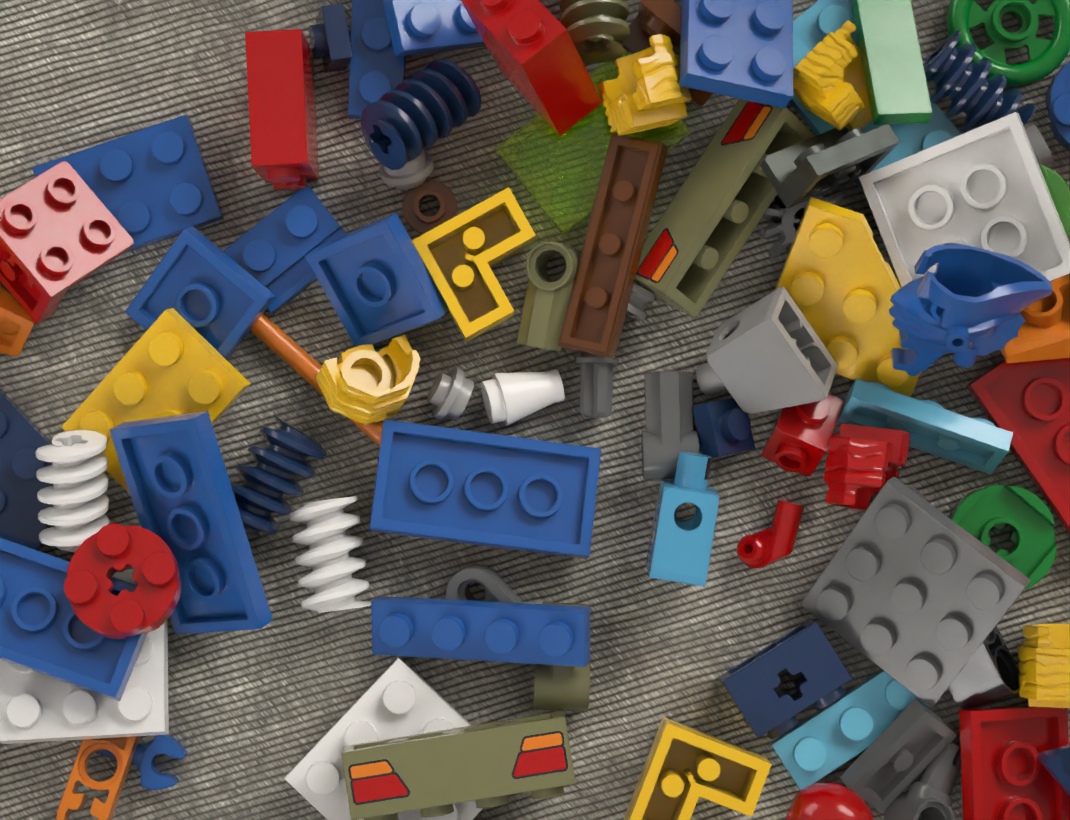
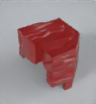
(862, 462)

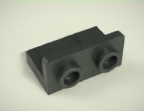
(826, 162)

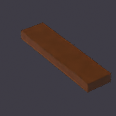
(613, 246)

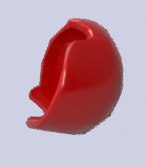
(828, 802)

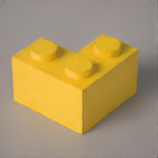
(461, 257)
(691, 766)

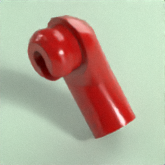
(773, 542)

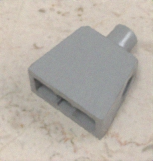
(768, 357)

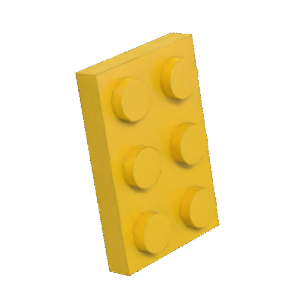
(160, 376)

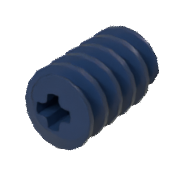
(969, 88)
(419, 112)
(274, 476)

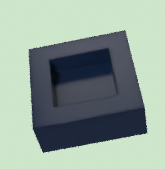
(331, 39)
(723, 428)

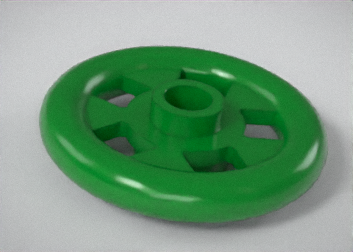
(1043, 54)

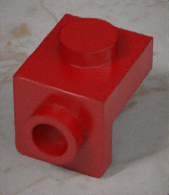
(803, 435)

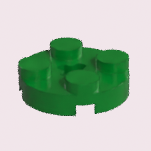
(1024, 514)

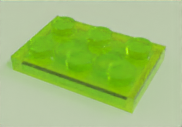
(567, 168)

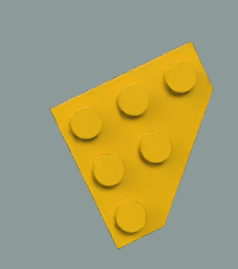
(846, 293)

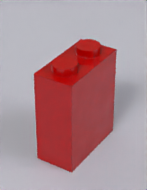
(536, 58)
(282, 108)

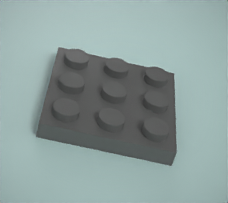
(914, 591)

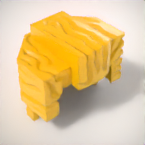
(833, 81)
(645, 90)
(369, 383)
(1045, 665)

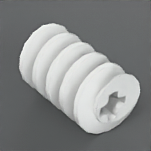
(76, 488)
(329, 555)

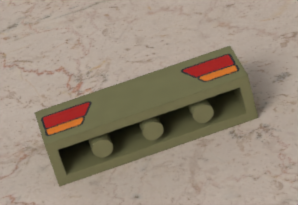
(716, 207)
(458, 767)

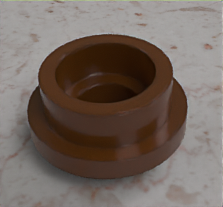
(416, 195)

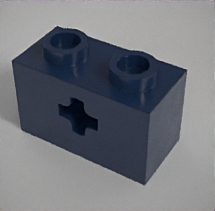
(801, 652)

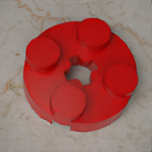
(129, 613)

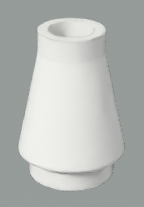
(519, 394)

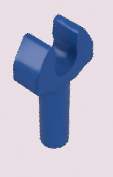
(144, 760)

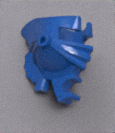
(962, 307)

